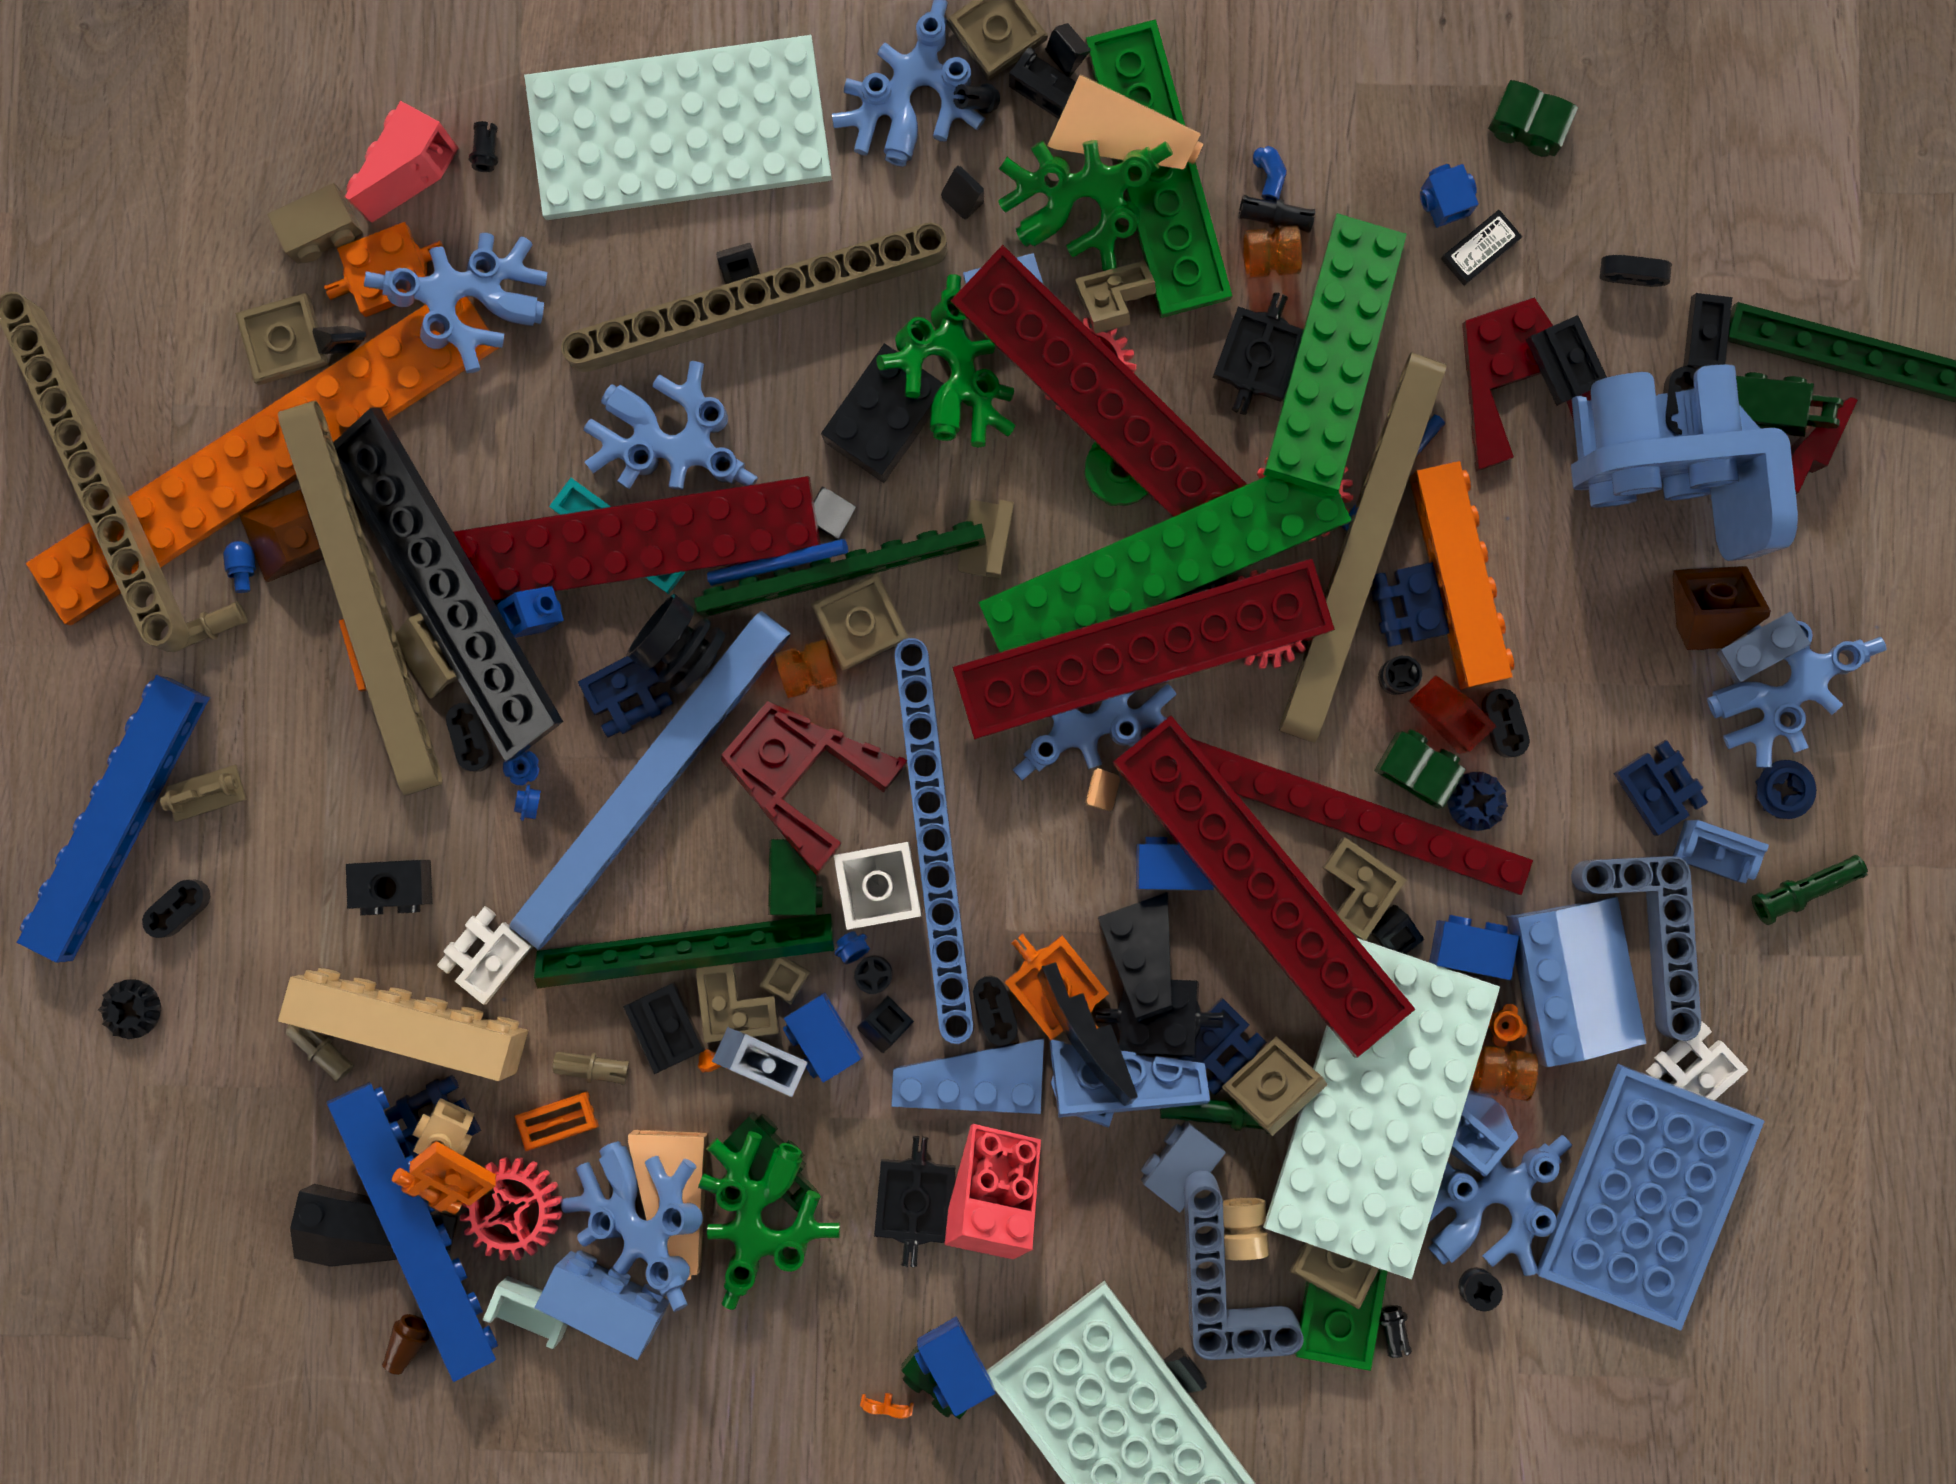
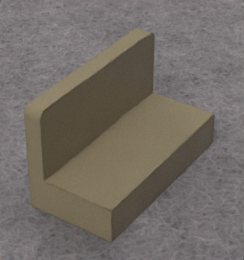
(996, 522)
(424, 656)

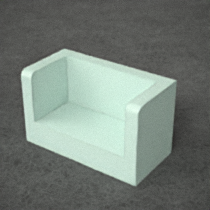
(515, 1303)

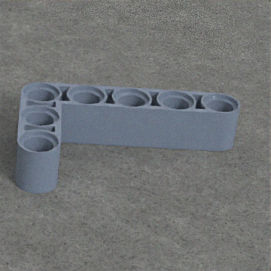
(1660, 932)
(1211, 1282)

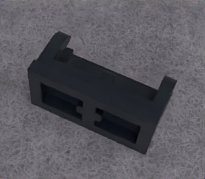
(1041, 83)

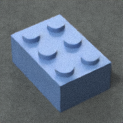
(602, 1303)

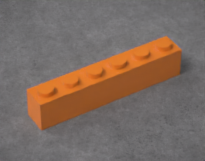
(1461, 573)

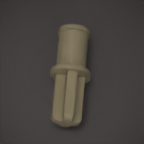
(215, 622)
(320, 1051)
(590, 1067)

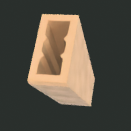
(1120, 126)
(672, 1149)

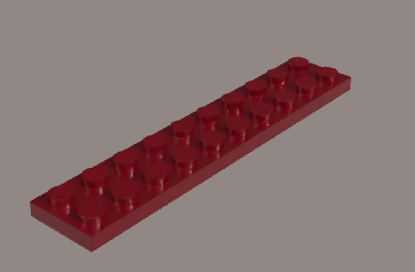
(1093, 386)
(644, 538)
(1143, 648)
(1263, 887)

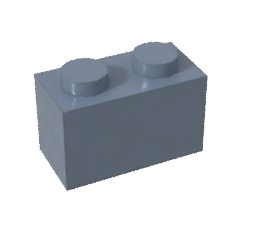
(1763, 648)
(759, 1061)
(1185, 1153)

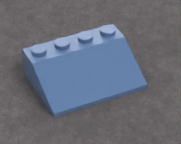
(1577, 982)

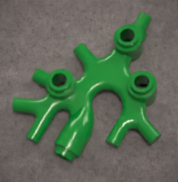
(1096, 181)
(965, 384)
(747, 1230)

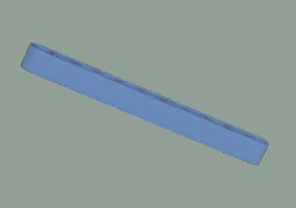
(649, 780)
(943, 857)

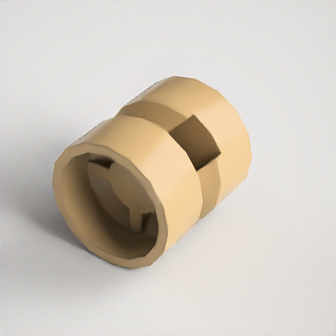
(1243, 1229)

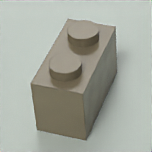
(315, 224)

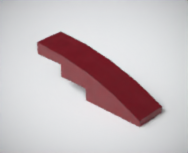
(1818, 445)

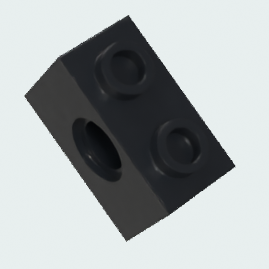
(366, 883)

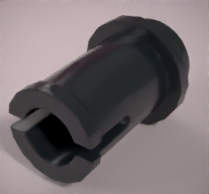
(984, 98)
(484, 143)
(1395, 1332)

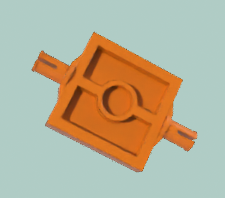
(377, 253)
(1074, 973)

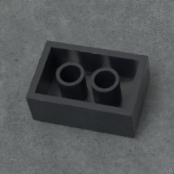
(878, 420)

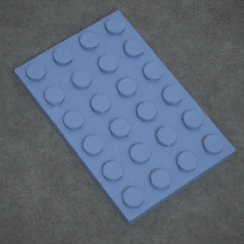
(1649, 1197)

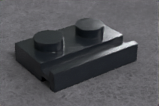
(1566, 359)
(664, 1028)

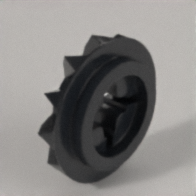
(145, 1004)

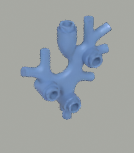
(910, 71)
(447, 286)
(681, 450)
(1807, 682)
(1084, 730)
(1503, 1186)
(642, 1238)

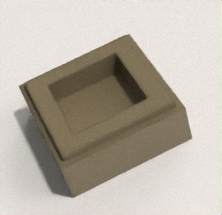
(785, 979)

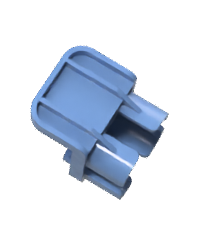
(1721, 452)

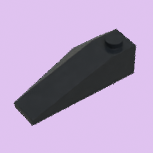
(343, 1228)

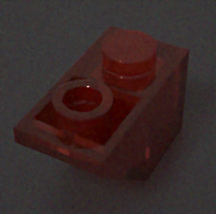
(1452, 714)

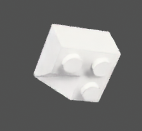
(878, 885)

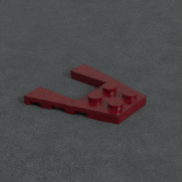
(1495, 358)
(777, 753)

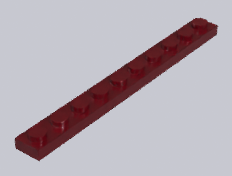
(1370, 821)

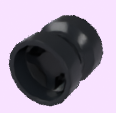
(1405, 670)

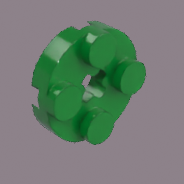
(1105, 485)

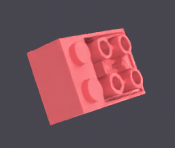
(401, 163)
(995, 1194)

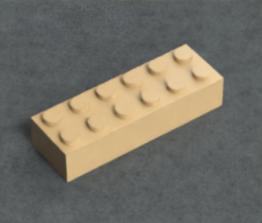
(404, 1024)

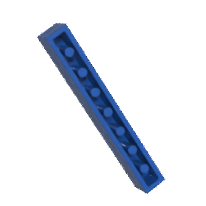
(112, 819)
(412, 1232)

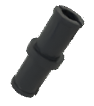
(1276, 213)

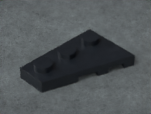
(1141, 952)

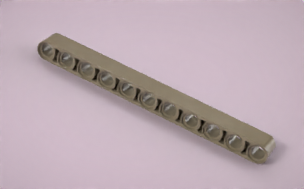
(737, 293)
(104, 482)
(1363, 545)
(360, 598)

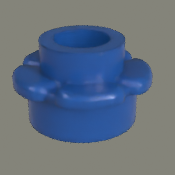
(529, 773)
(527, 803)
(852, 947)

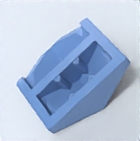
(1483, 1133)

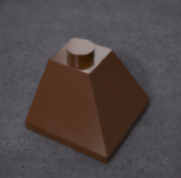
(282, 536)
(1716, 605)

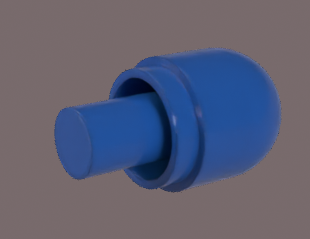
(239, 564)

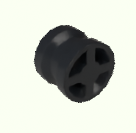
(868, 981)
(1474, 1282)

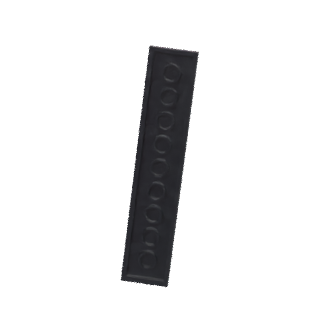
(444, 586)

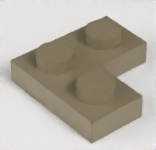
(1106, 292)
(1371, 883)
(723, 1009)

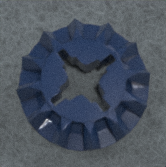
(1798, 779)
(1471, 817)

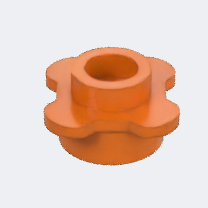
(1515, 1029)

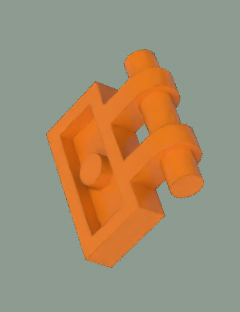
(445, 1179)

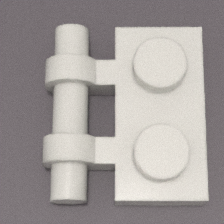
(492, 963)
(1707, 1075)

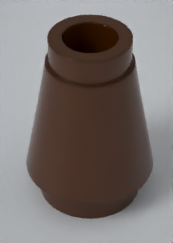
(405, 1341)

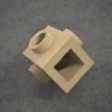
(446, 1125)

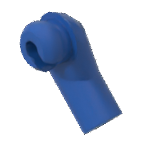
(1271, 162)

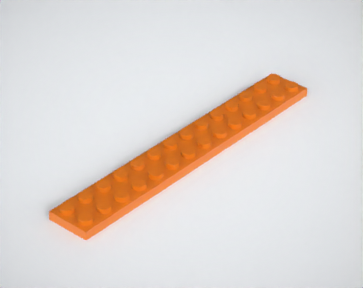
(253, 459)

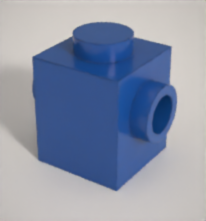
(1449, 194)
(531, 611)

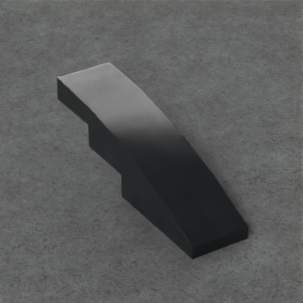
(1094, 1045)

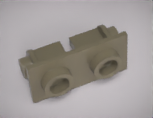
(204, 793)

